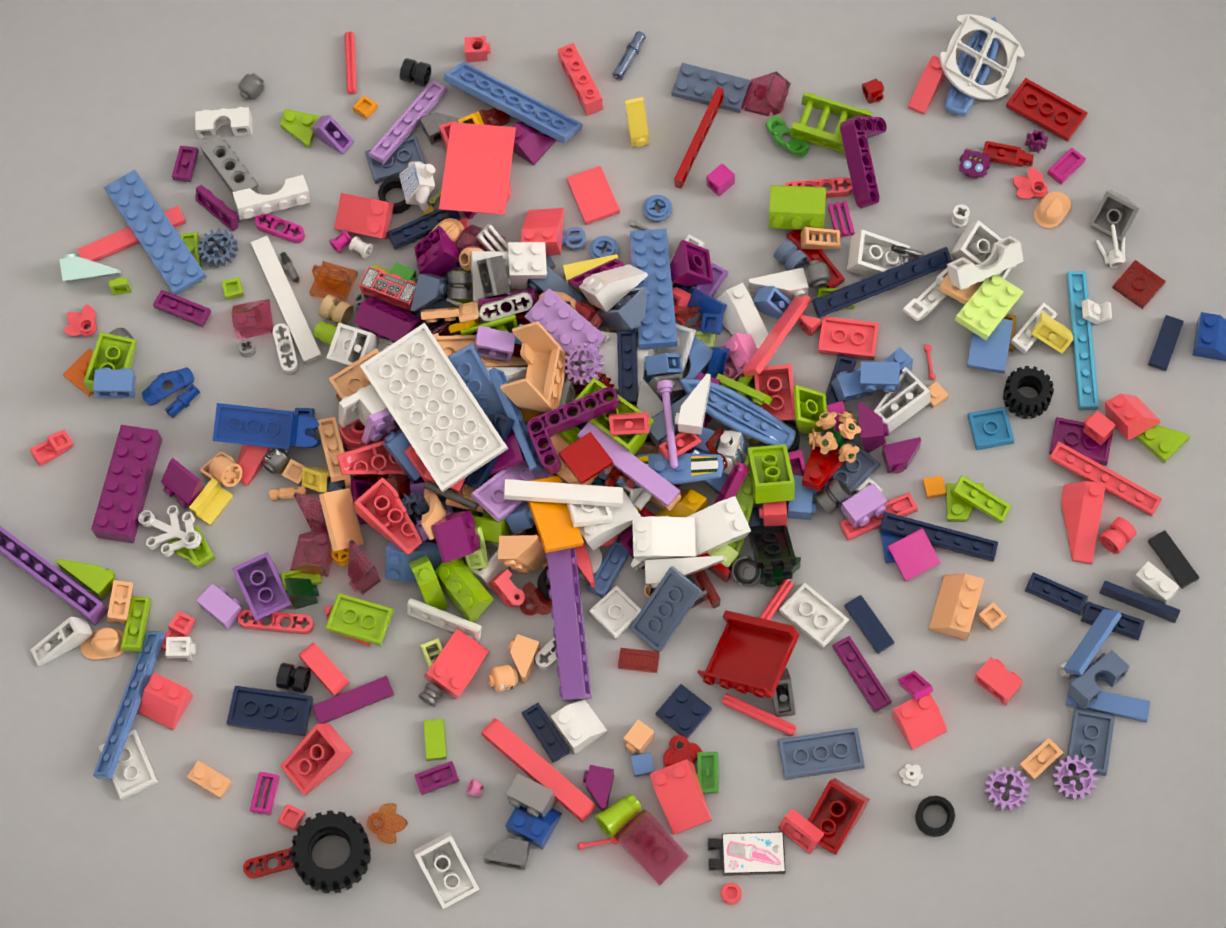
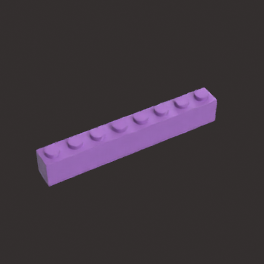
(51, 578)
(569, 625)

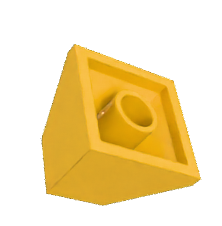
(689, 504)

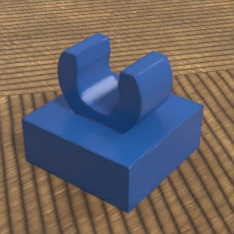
(711, 323)

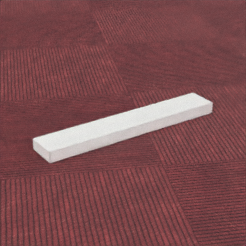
(563, 493)

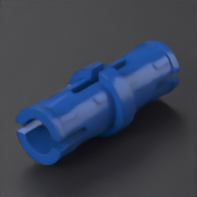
(182, 401)

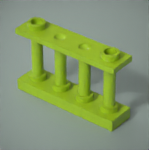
(817, 135)

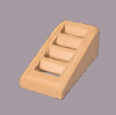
(813, 244)
(469, 311)

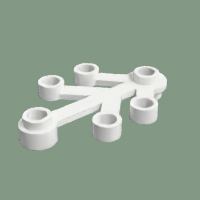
(171, 531)

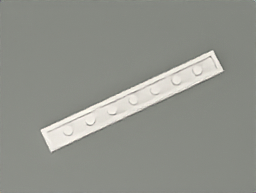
(286, 299)

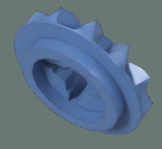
(663, 202)
(600, 243)

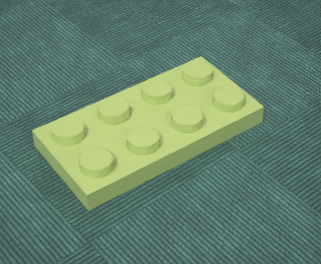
(989, 306)

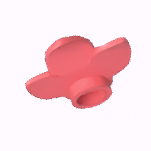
(1028, 185)
(80, 321)

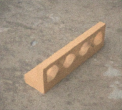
(332, 446)

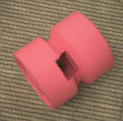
(1119, 534)

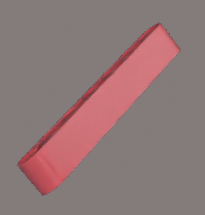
(538, 769)

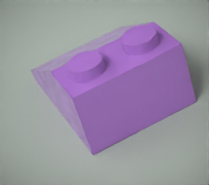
(262, 586)

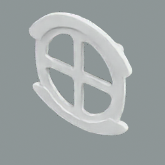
(993, 30)

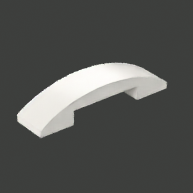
(928, 300)

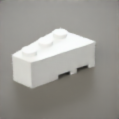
(903, 403)

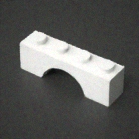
(253, 204)
(1005, 255)

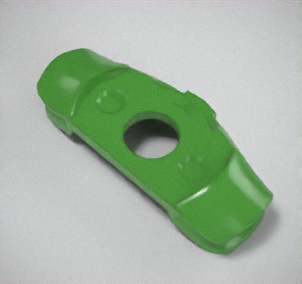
(777, 129)

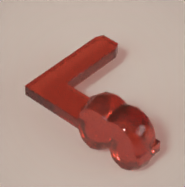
(712, 449)

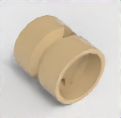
(334, 309)

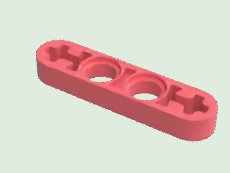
(840, 192)
(275, 626)

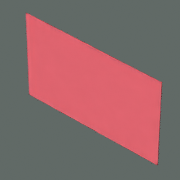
(477, 168)

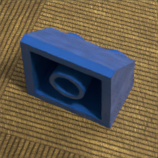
(1210, 337)
(534, 829)

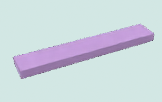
(407, 122)
(633, 467)

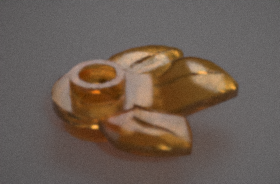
(390, 823)

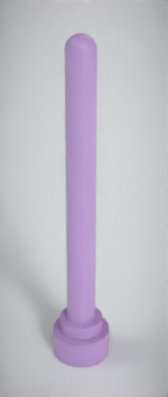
(665, 388)

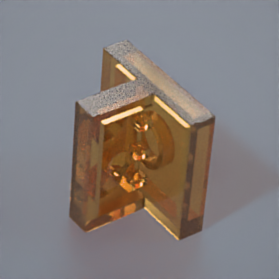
(332, 280)

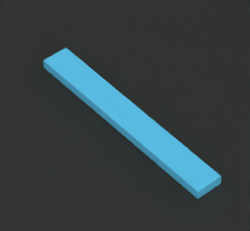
(1082, 342)

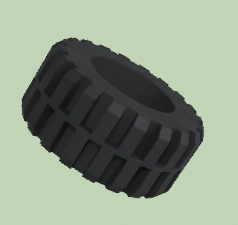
(323, 826)

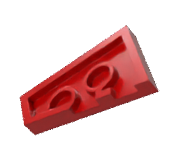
(820, 468)

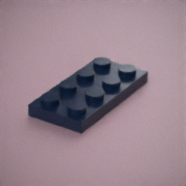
(270, 710)

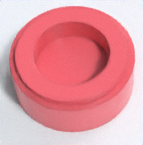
(731, 893)

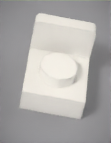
(1096, 312)
(180, 647)

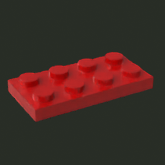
(1046, 109)

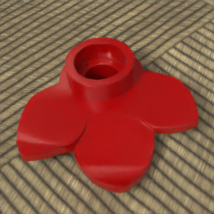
(675, 755)

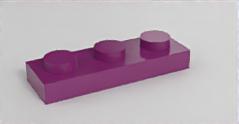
(217, 207)
(182, 308)

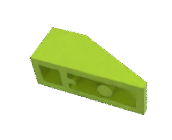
(90, 576)
(428, 583)

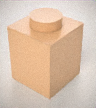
(638, 738)

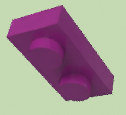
(185, 163)
(436, 778)

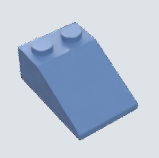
(397, 562)

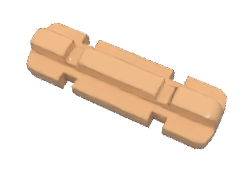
(286, 493)

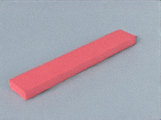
(123, 239)
(776, 336)
(1115, 484)

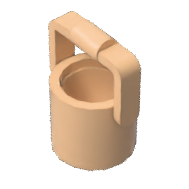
(222, 469)

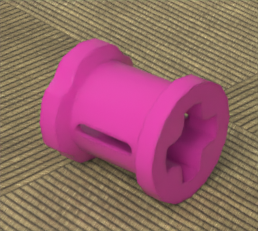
(340, 241)

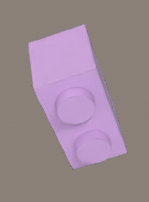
(494, 344)
(864, 506)
(220, 606)

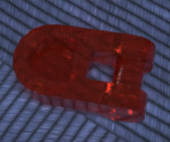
(499, 117)

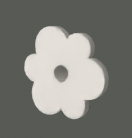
(907, 778)

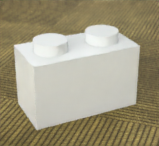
(1155, 583)

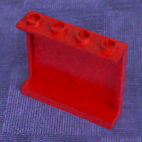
(750, 655)

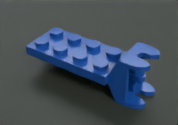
(264, 427)

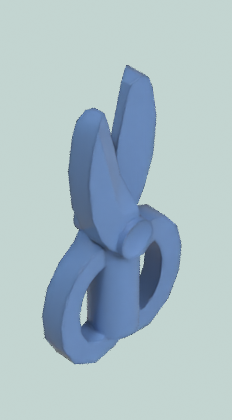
(567, 239)

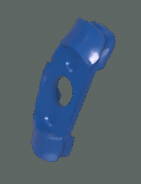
(155, 393)

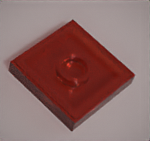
(1139, 284)

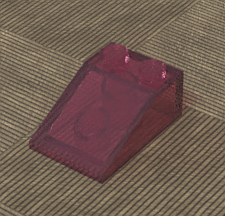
(651, 846)

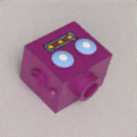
(974, 163)

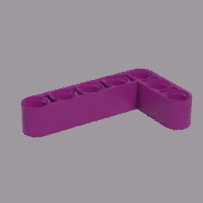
(858, 156)
(566, 422)

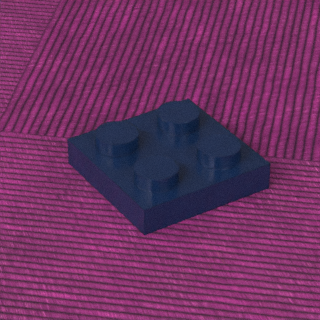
(683, 711)

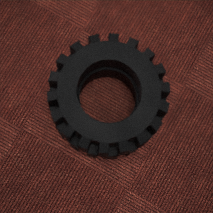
(1028, 378)

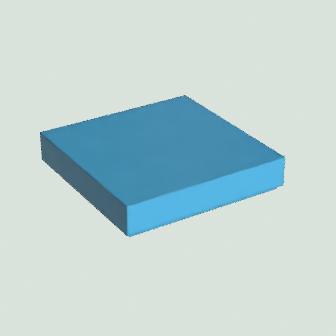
(990, 428)

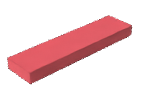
(901, 506)

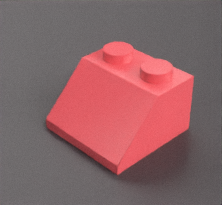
(1130, 415)
(164, 701)
(919, 720)

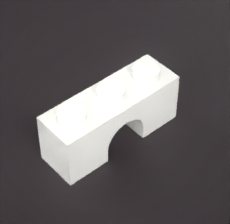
(209, 121)

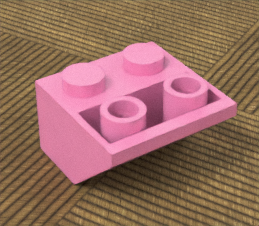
(740, 353)

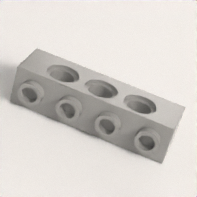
(217, 147)

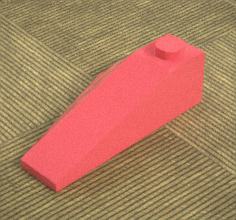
(368, 460)
(251, 461)
(1082, 513)
(387, 515)

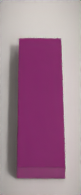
(861, 674)
(353, 700)

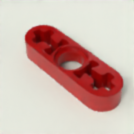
(265, 858)

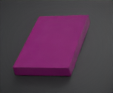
(1072, 435)

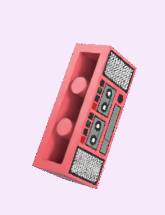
(388, 288)

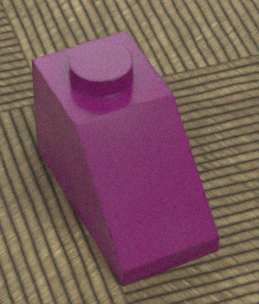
(900, 454)
(599, 784)

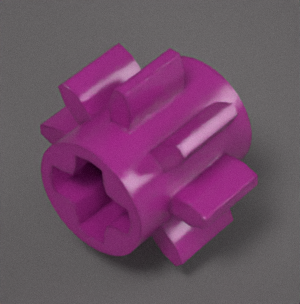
(1036, 141)

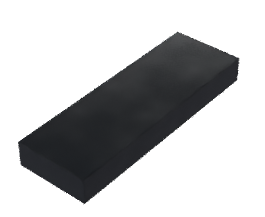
(1173, 559)

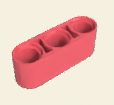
(323, 669)

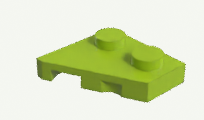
(1163, 441)

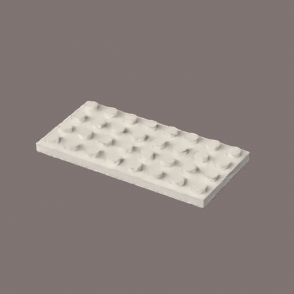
(433, 407)

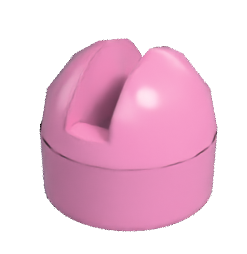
(475, 788)

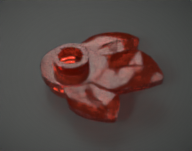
(534, 597)

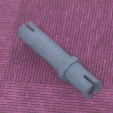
(632, 49)

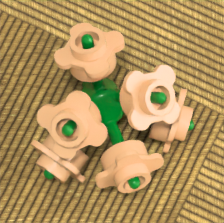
(833, 439)

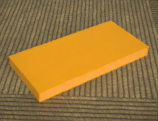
(554, 523)

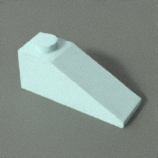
(81, 268)

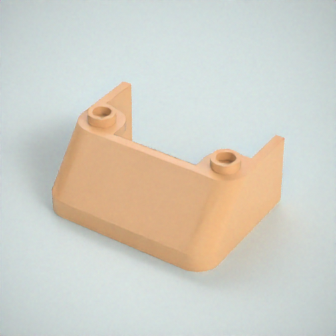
(545, 370)

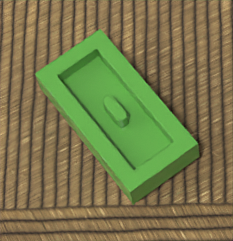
(708, 771)

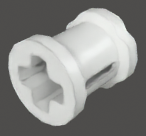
(960, 216)
(360, 247)

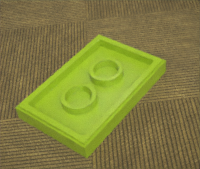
(359, 619)

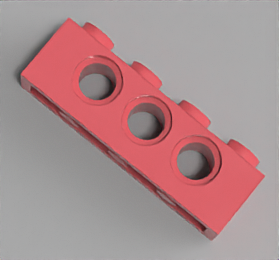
(580, 79)

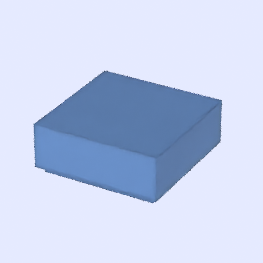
(642, 764)

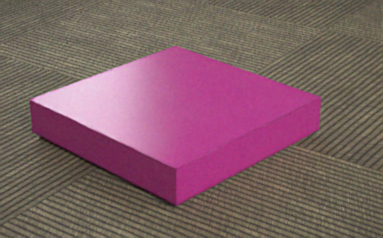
(913, 554)

